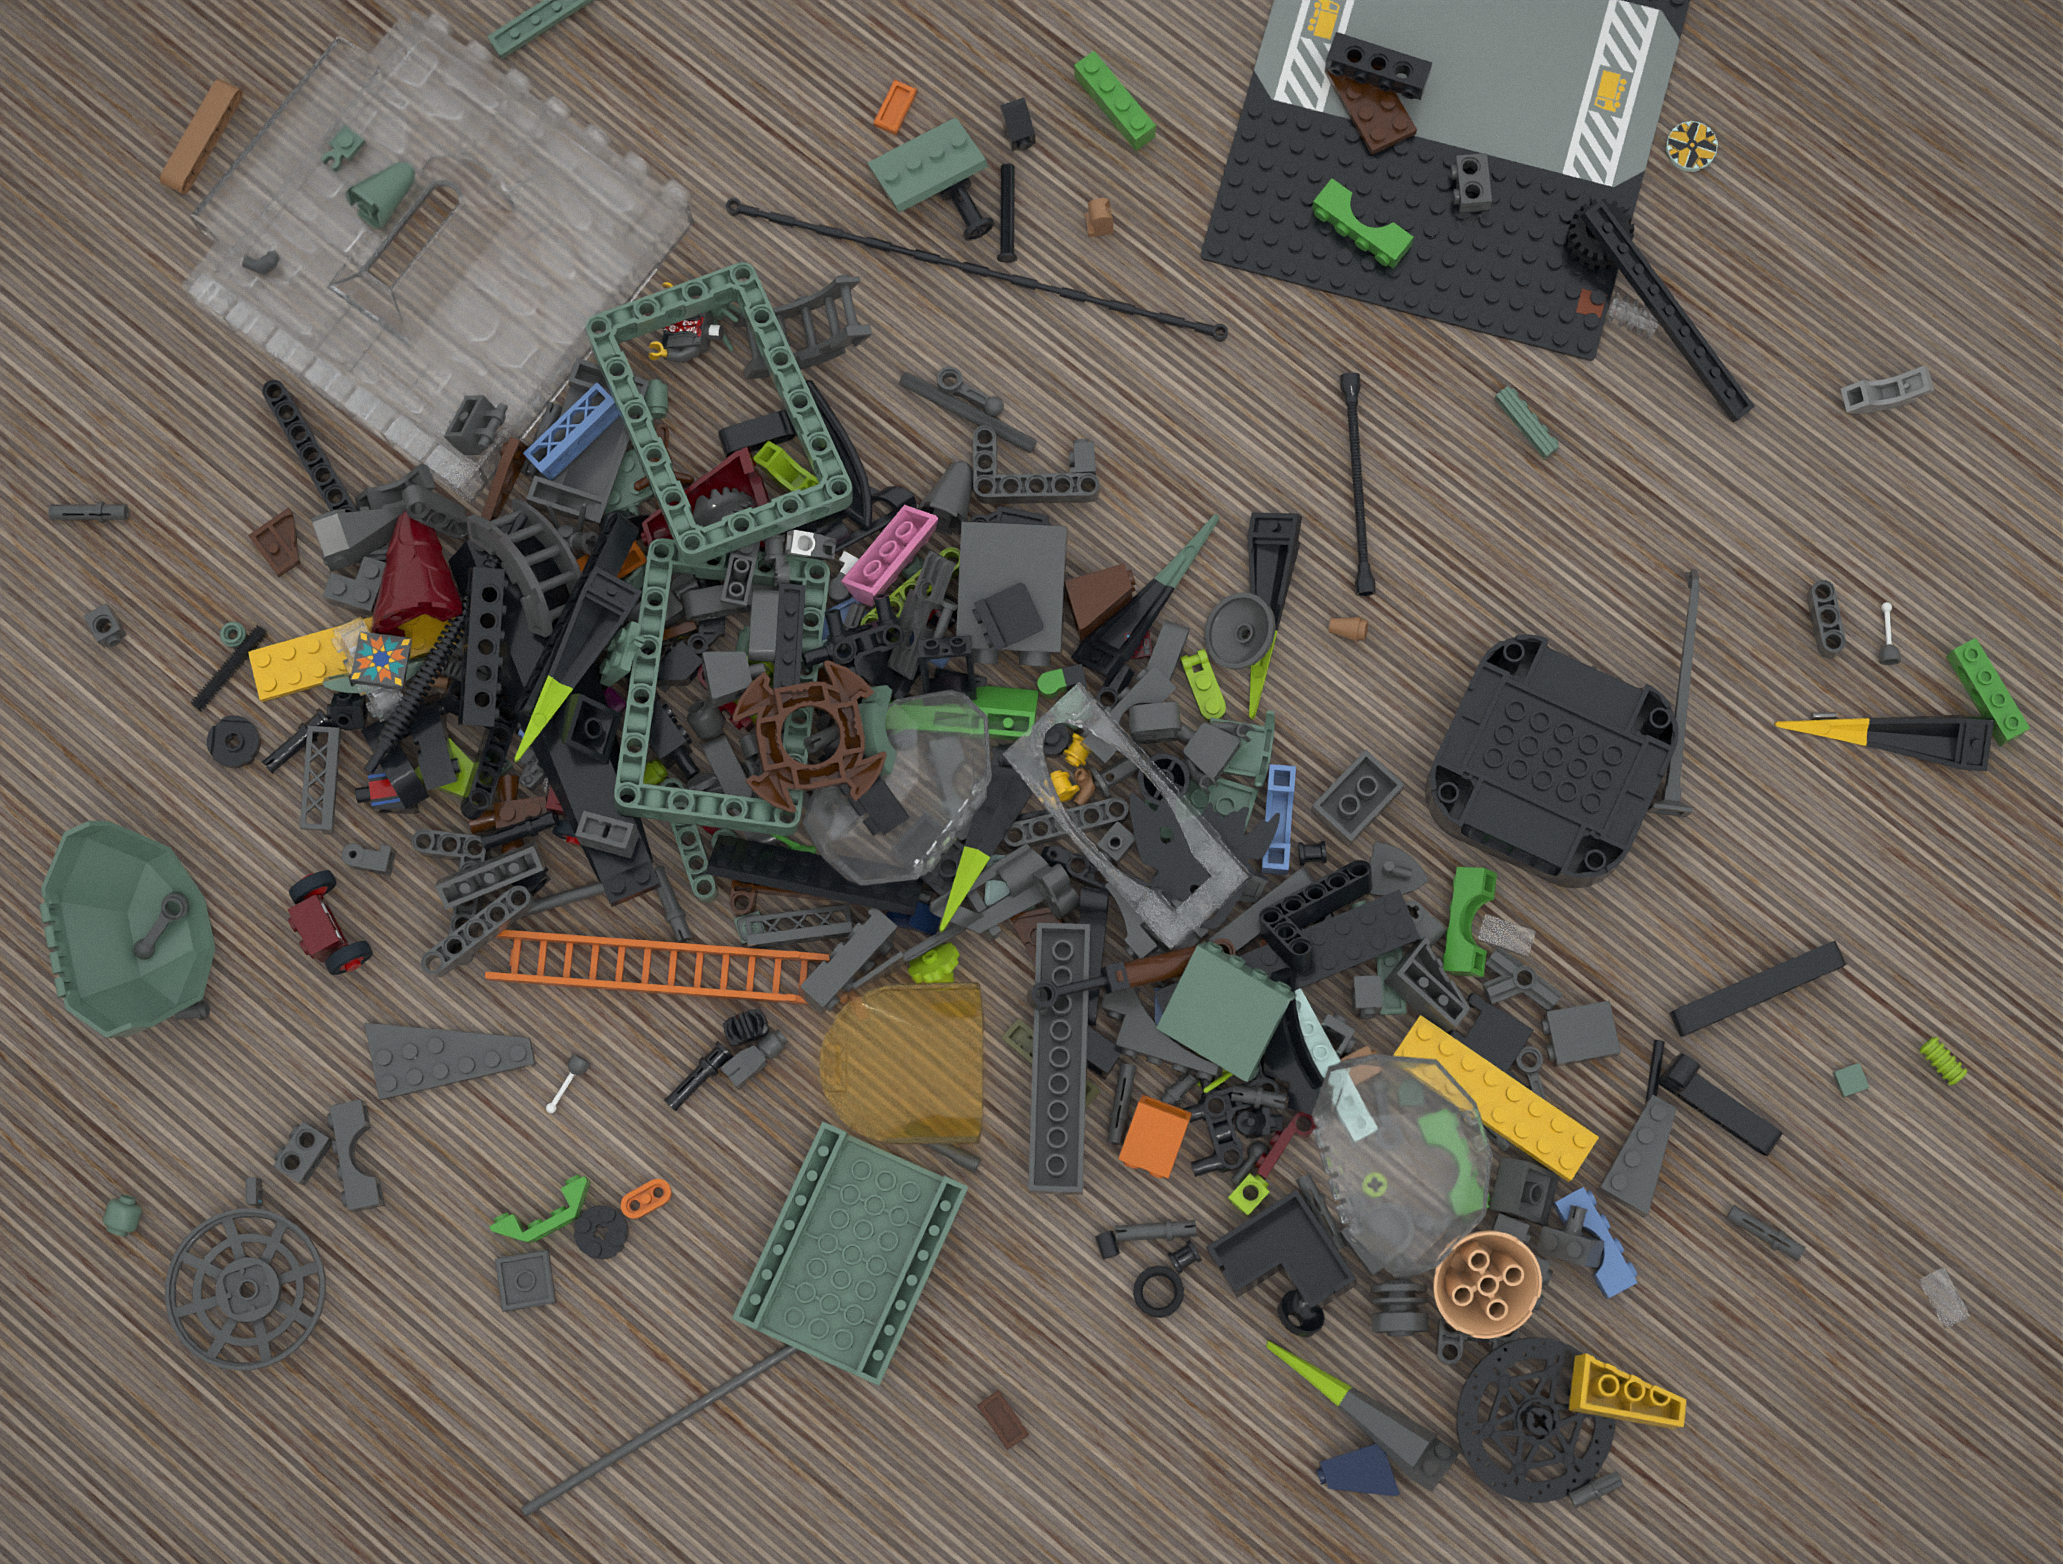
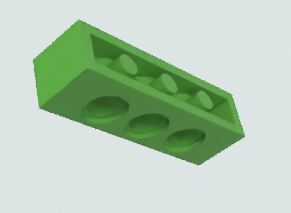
(1987, 691)

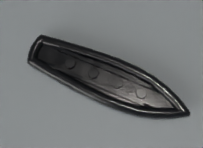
(861, 507)

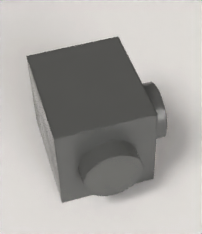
(1116, 843)

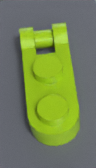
(1204, 686)

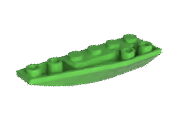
(1008, 710)

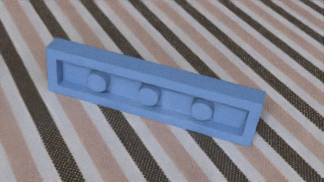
(576, 440)

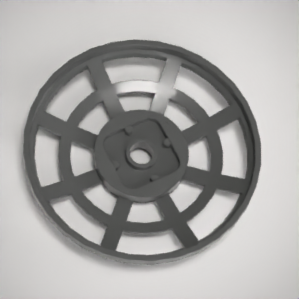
(230, 1284)

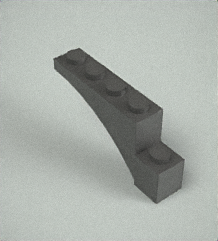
(1140, 1037)

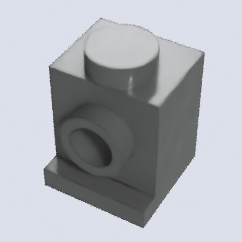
(1082, 457)

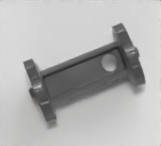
(1120, 771)

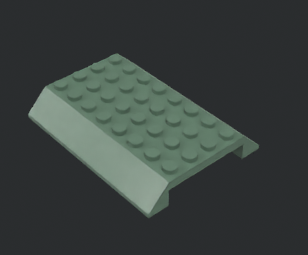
(850, 1253)

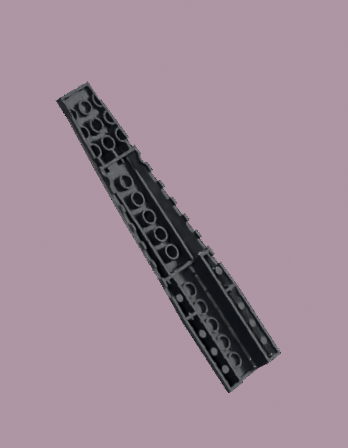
(576, 778)

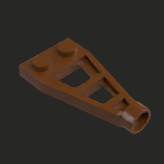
(503, 481)

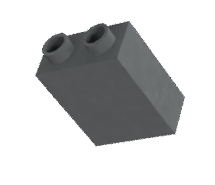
(1000, 557)

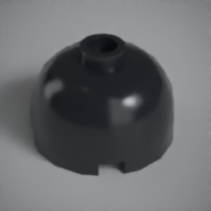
(1173, 769)

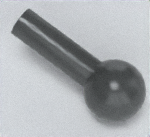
(1254, 1153)

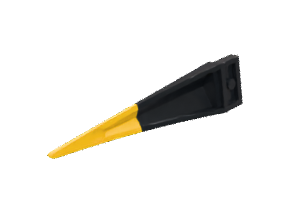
(1942, 739)

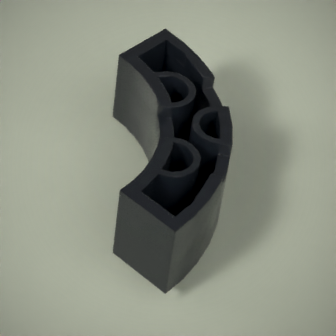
(431, 733)

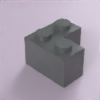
(357, 594)

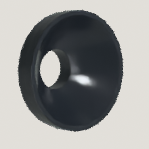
(1293, 1305)

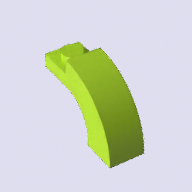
(783, 469)

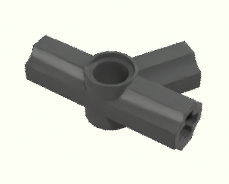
(1507, 985)

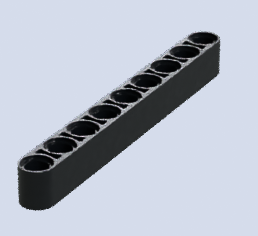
(607, 555)

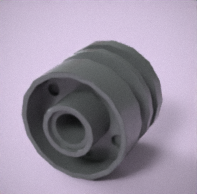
(1399, 1309)

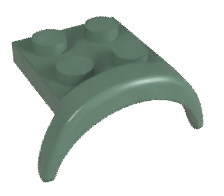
(1254, 756)

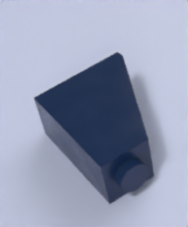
(1359, 1471)

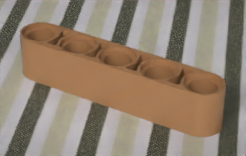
(201, 136)

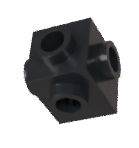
(348, 711)

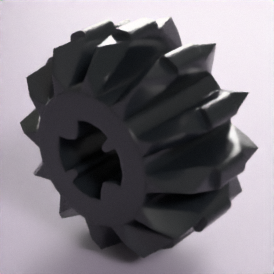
(745, 1027)

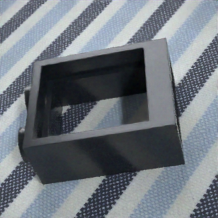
(947, 648)

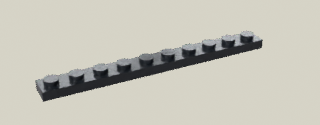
(1667, 311)

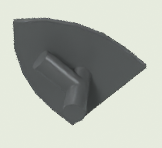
(1394, 870)

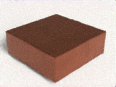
(1585, 305)

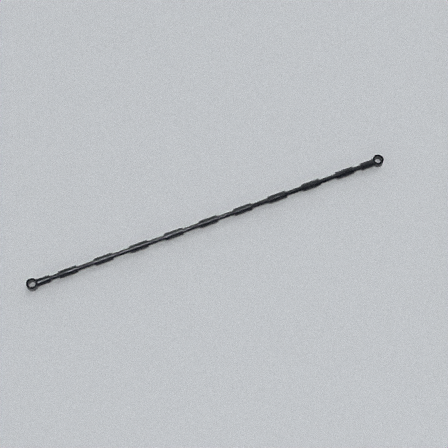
(977, 269)

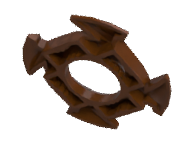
(784, 772)

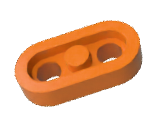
(646, 1198)

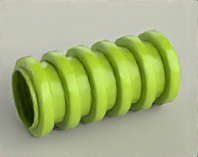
(1943, 1061)

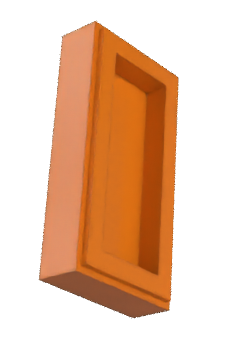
(895, 107)

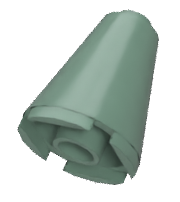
(381, 193)

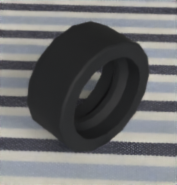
(1138, 1291)

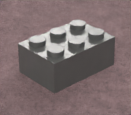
(1357, 797)

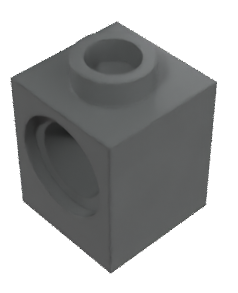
(98, 618)

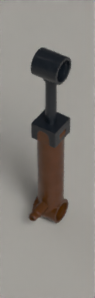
(1125, 975)

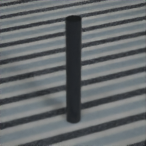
(1655, 1068)

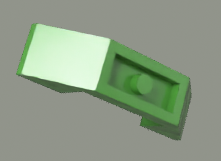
(575, 1194)

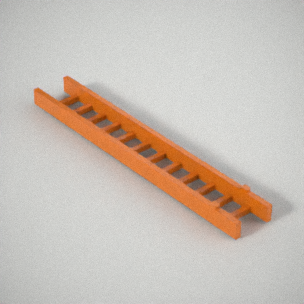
(648, 946)

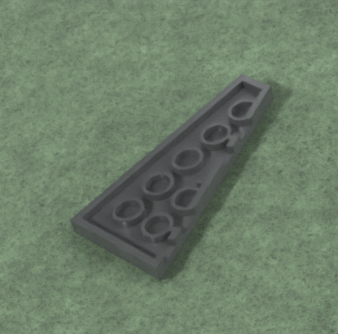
(425, 1058)

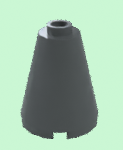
(950, 498)

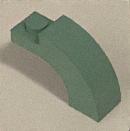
(873, 717)

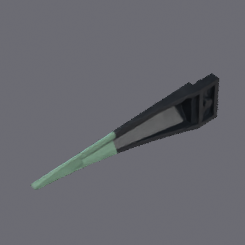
(1105, 647)

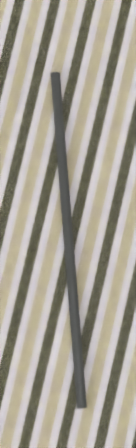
(658, 1429)

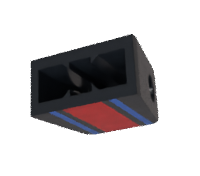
(382, 795)

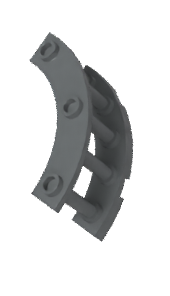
(815, 353)
(517, 566)

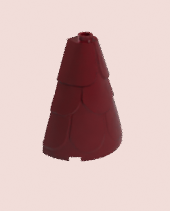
(734, 472)
(414, 580)

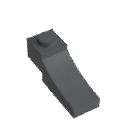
(1138, 941)

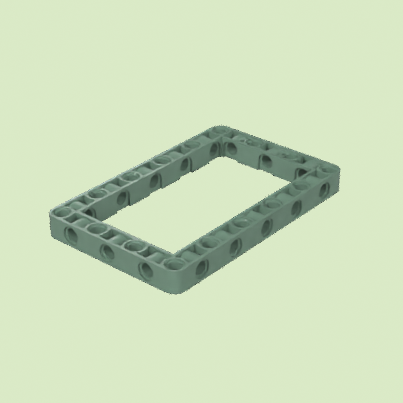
(675, 306)
(708, 807)

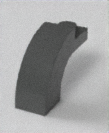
(392, 493)

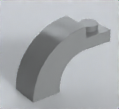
(1887, 393)

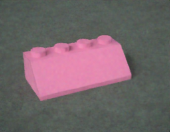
(889, 554)

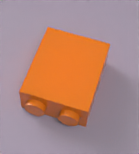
(1155, 1137)

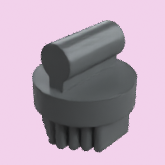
(682, 583)

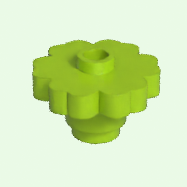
(935, 965)

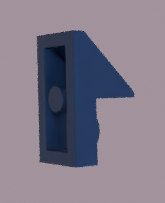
(921, 922)

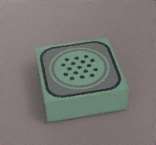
(756, 927)

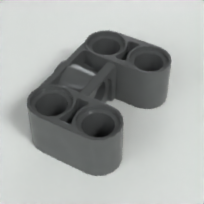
(1154, 722)
(1456, 1340)

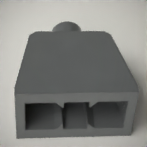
(728, 675)

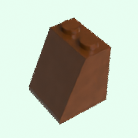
(1098, 596)

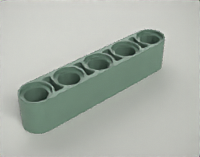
(692, 852)

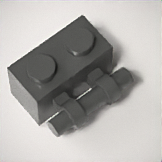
(475, 424)

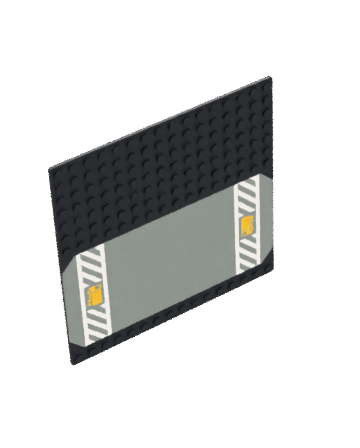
(1542, 86)

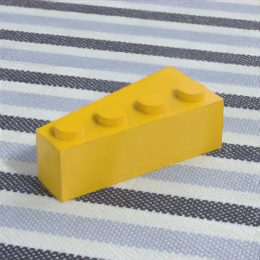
(1614, 1394)

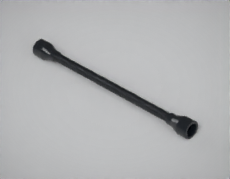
(1364, 581)

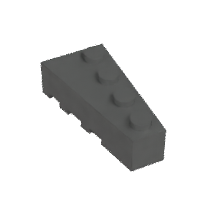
(849, 962)
(1639, 1160)

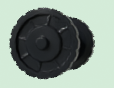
(967, 209)

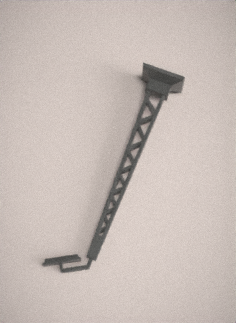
(1671, 794)

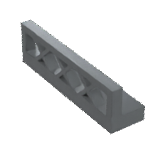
(331, 776)
(797, 934)

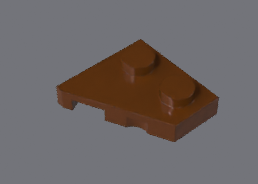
(278, 542)

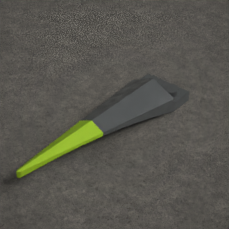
(1403, 1440)

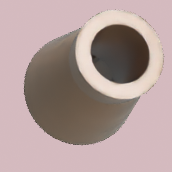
(1351, 628)

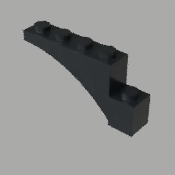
(1289, 1057)

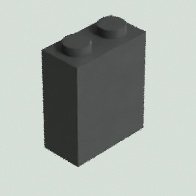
(1580, 1034)

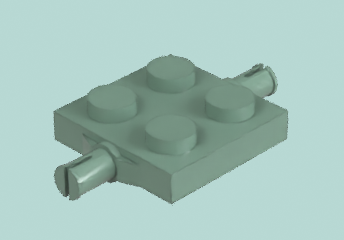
(623, 493)
(620, 653)

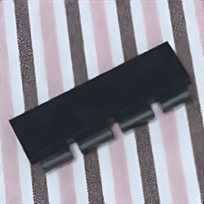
(878, 801)

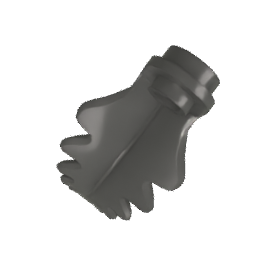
(718, 506)

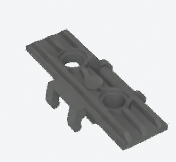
(916, 611)

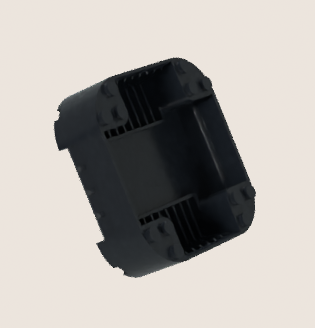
(1550, 763)

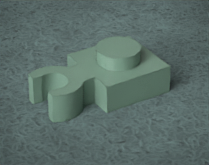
(344, 145)

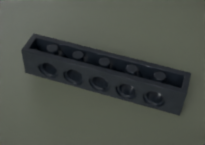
(472, 659)

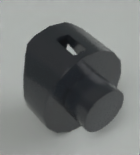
(1056, 741)

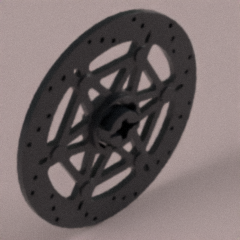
(1523, 1418)

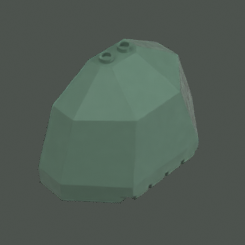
(101, 901)

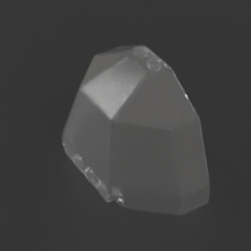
(936, 778)
(1402, 1158)

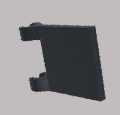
(1494, 1034)

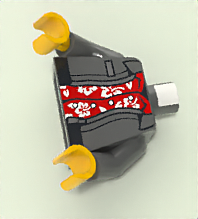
(686, 338)

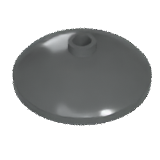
(1231, 623)

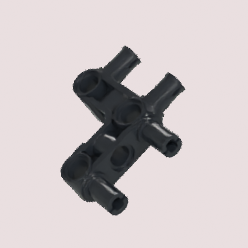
(858, 640)
(1221, 1125)

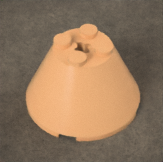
(1487, 1284)

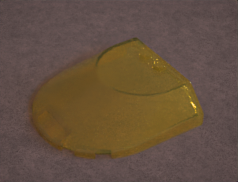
(909, 1063)

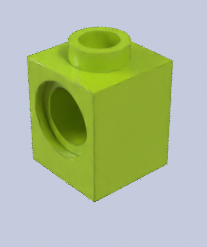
(1240, 1202)

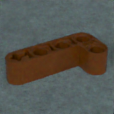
(750, 892)

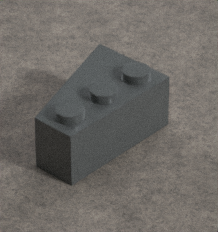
(1427, 987)

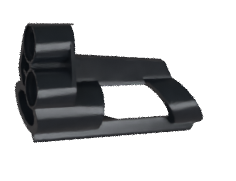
(833, 526)

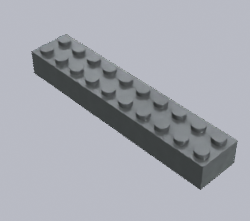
(1059, 1062)

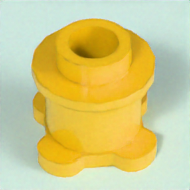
(1076, 753)
(1063, 785)

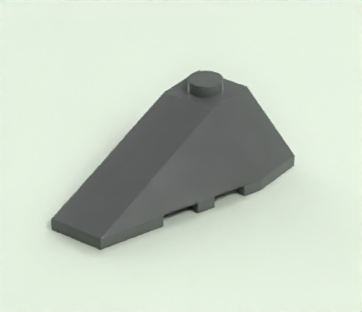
(352, 535)

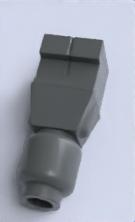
(753, 1059)

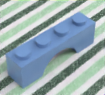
(1279, 800)
(1613, 1271)

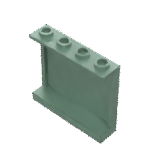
(1225, 1010)

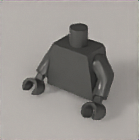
(1211, 749)

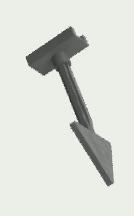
(892, 965)

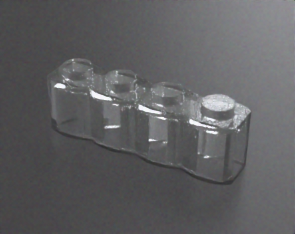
(381, 699)

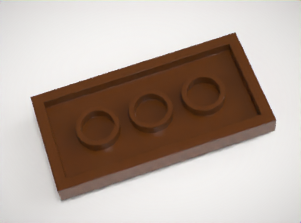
(1375, 112)

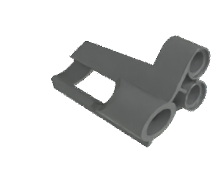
(1029, 883)

